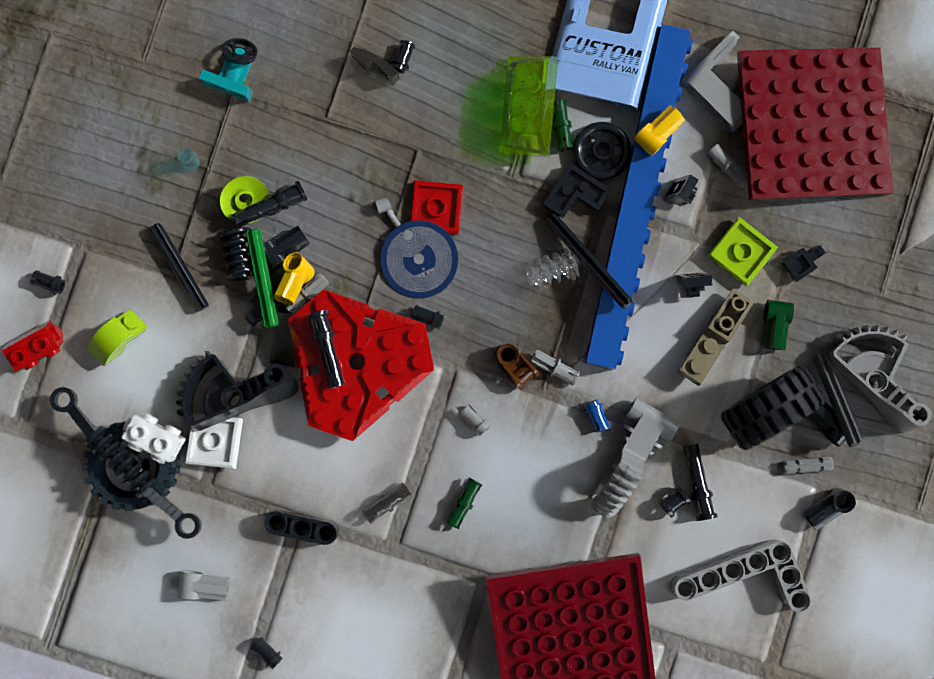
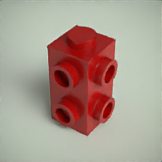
(33, 345)

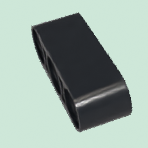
(289, 528)

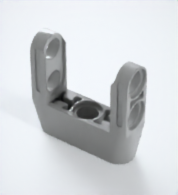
(712, 91)

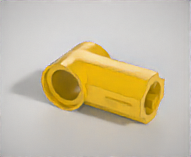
(654, 135)
(297, 272)

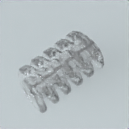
(551, 268)

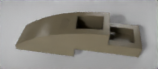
(715, 337)

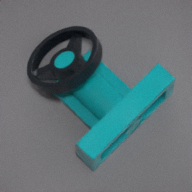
(234, 70)

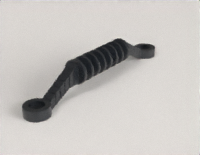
(146, 488)

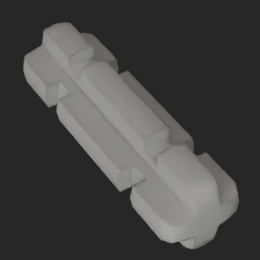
(808, 465)

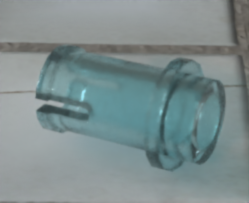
(191, 164)

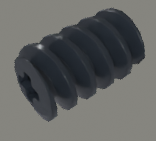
(236, 254)

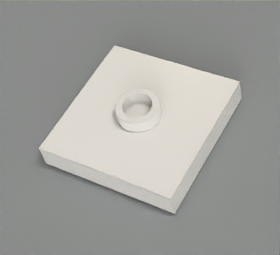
(215, 445)

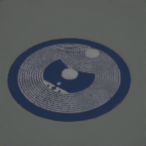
(419, 259)

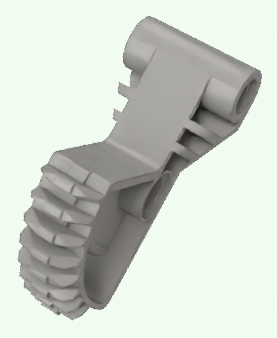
(889, 397)
(642, 434)

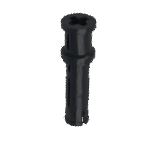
(280, 200)
(323, 336)
(701, 494)

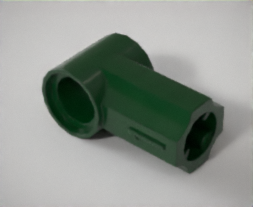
(778, 318)

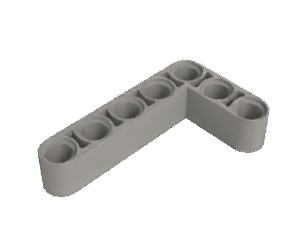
(744, 570)

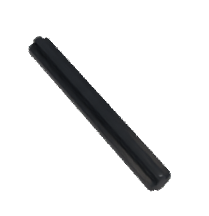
(589, 261)

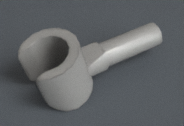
(384, 205)

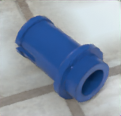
(597, 415)

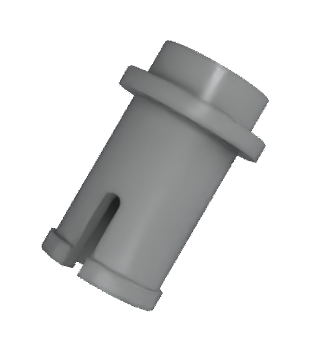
(475, 420)

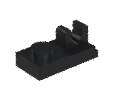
(682, 190)
(694, 283)

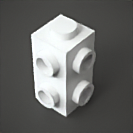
(148, 435)

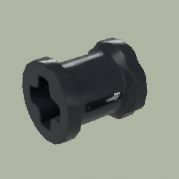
(674, 501)

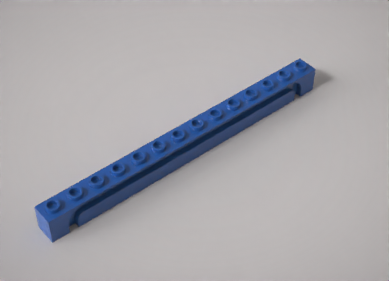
(637, 199)

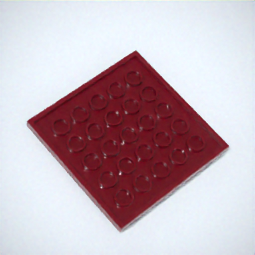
(814, 123)
(573, 621)

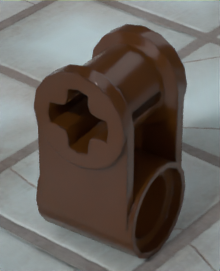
(517, 366)

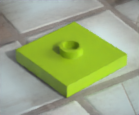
(742, 251)

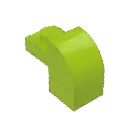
(114, 336)

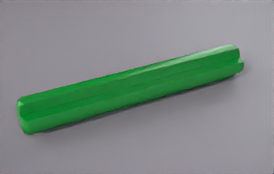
(262, 278)

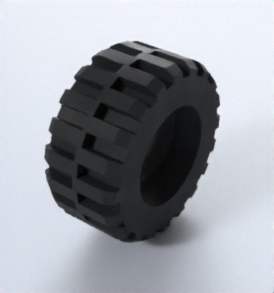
(773, 408)

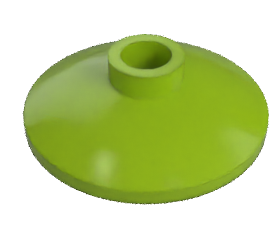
(240, 185)

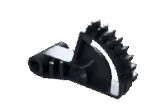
(261, 390)

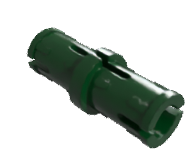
(562, 126)
(463, 503)

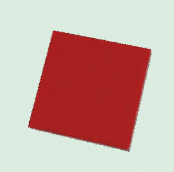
(438, 204)

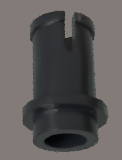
(403, 56)
(53, 284)
(427, 317)
(266, 653)

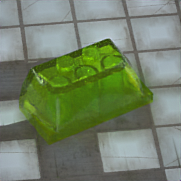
(528, 106)

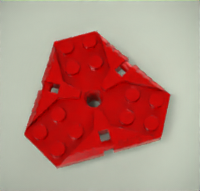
(393, 355)

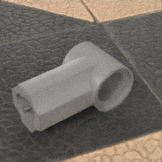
(195, 585)

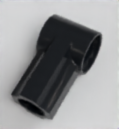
(288, 243)
(826, 419)
(827, 509)

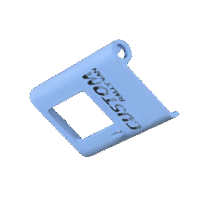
(604, 61)

